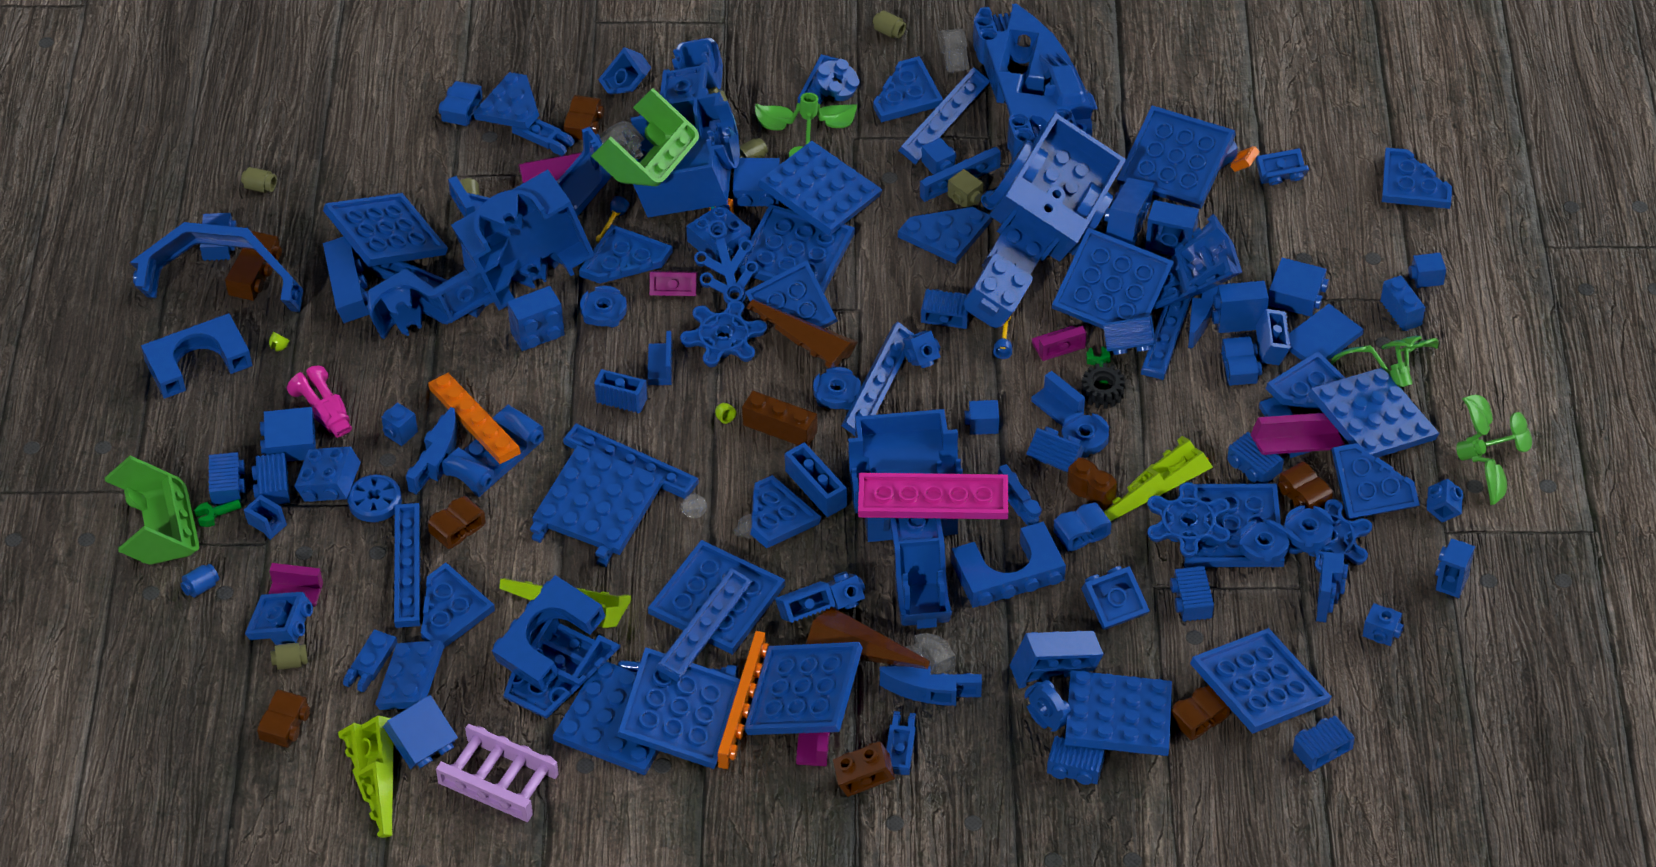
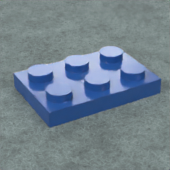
(409, 674)

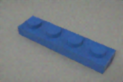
(977, 166)

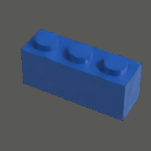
(815, 479)

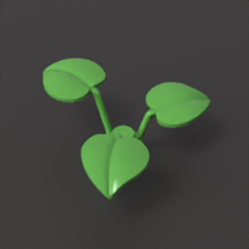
(778, 117)
(1399, 372)
(1474, 448)

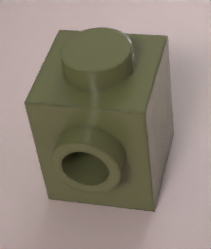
(965, 189)

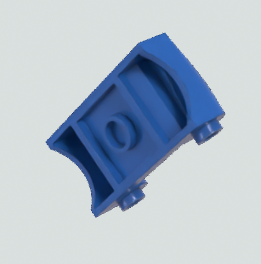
(478, 467)

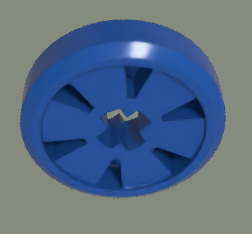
(374, 509)

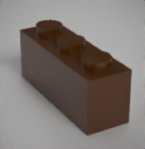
(251, 270)
(779, 419)

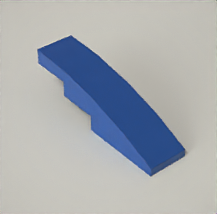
(1201, 315)

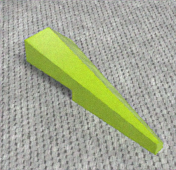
(1169, 472)
(613, 605)
(373, 762)

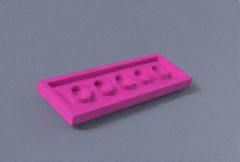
(933, 496)

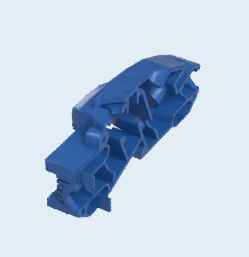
(1049, 69)

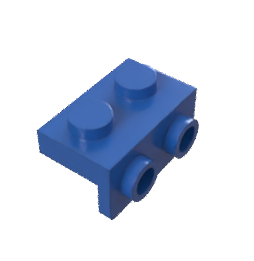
(1281, 166)

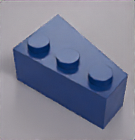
(1054, 654)

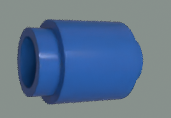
(199, 580)

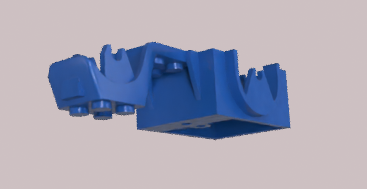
(705, 171)
(1044, 209)
(499, 243)
(910, 445)

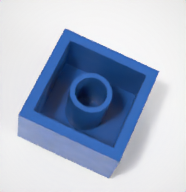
(1169, 227)
(535, 318)

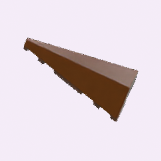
(817, 340)
(838, 627)

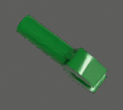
(1104, 358)
(212, 512)

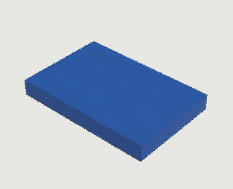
(1324, 332)

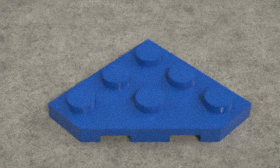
(907, 91)
(509, 103)
(1412, 182)
(946, 232)
(624, 254)
(797, 294)
(1295, 384)
(1370, 484)
(778, 513)
(451, 606)

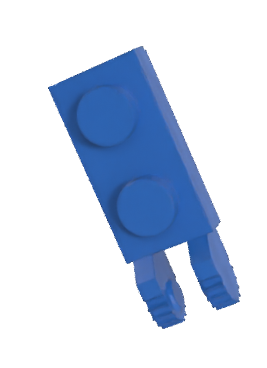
(546, 136)
(1020, 498)
(370, 659)
(901, 743)

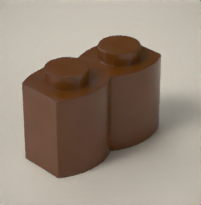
(583, 113)
(1091, 483)
(1304, 486)
(456, 522)
(1199, 712)
(283, 718)

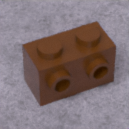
(863, 769)

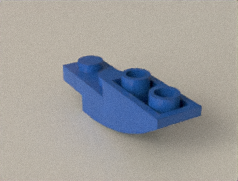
(439, 445)
(929, 688)

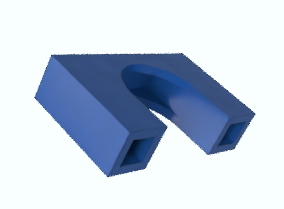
(216, 335)
(987, 585)
(554, 601)

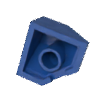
(625, 72)

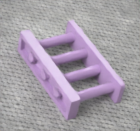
(497, 794)

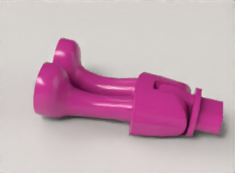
(330, 410)

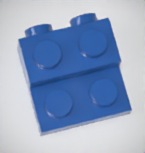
(1331, 583)
(1115, 597)
(280, 617)

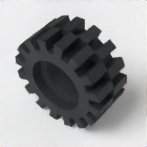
(1103, 397)

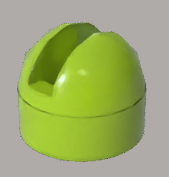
(278, 342)
(725, 413)

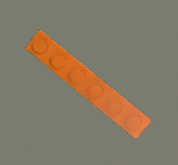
(474, 418)
(740, 707)

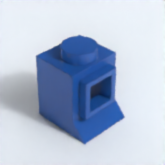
(260, 510)

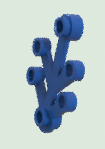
(727, 267)

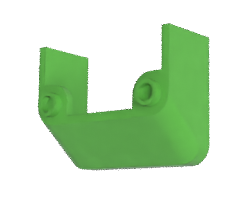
(666, 130)
(165, 510)

